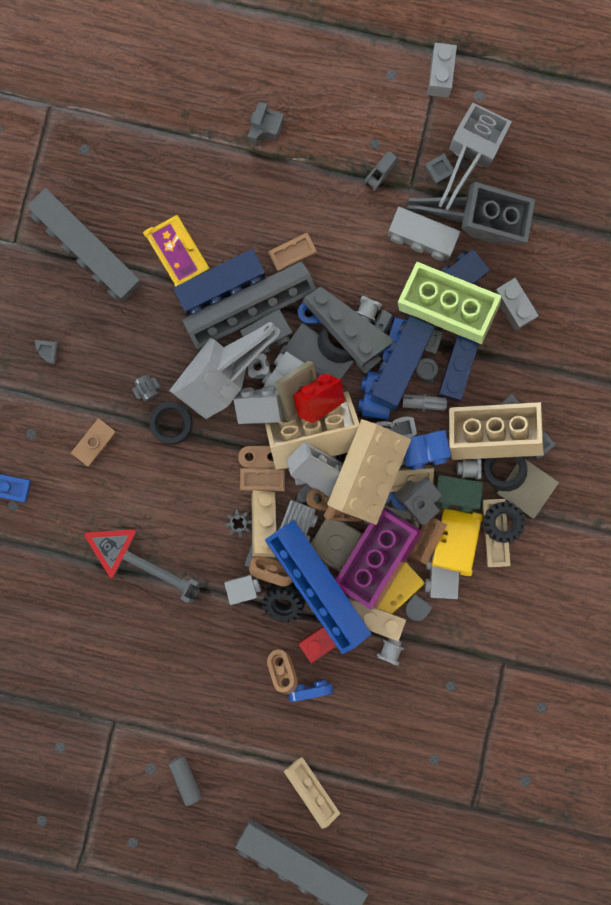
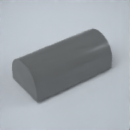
(185, 780)

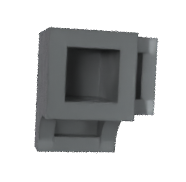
(265, 124)
(419, 499)

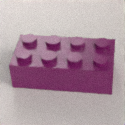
(378, 558)

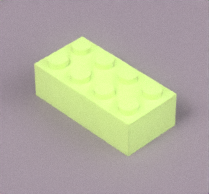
(449, 302)

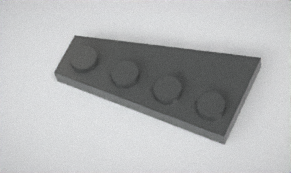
(351, 330)

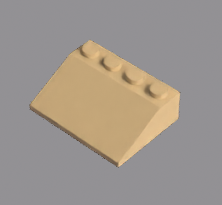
(329, 434)

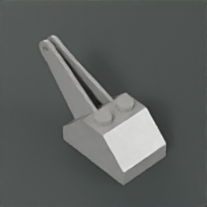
(477, 140)
(219, 371)

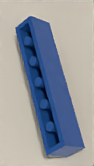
(318, 587)

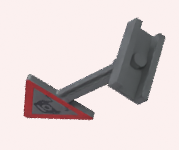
(113, 548)

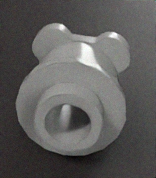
(368, 308)
(259, 360)
(469, 469)
(391, 651)

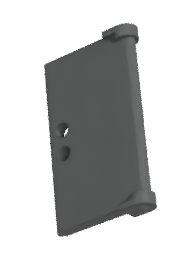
(305, 347)

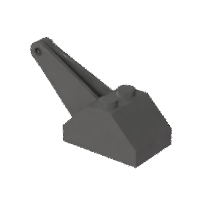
(488, 215)

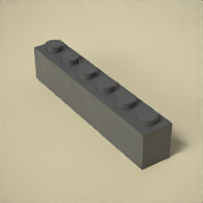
(84, 245)
(249, 304)
(298, 867)

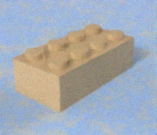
(496, 431)
(369, 471)

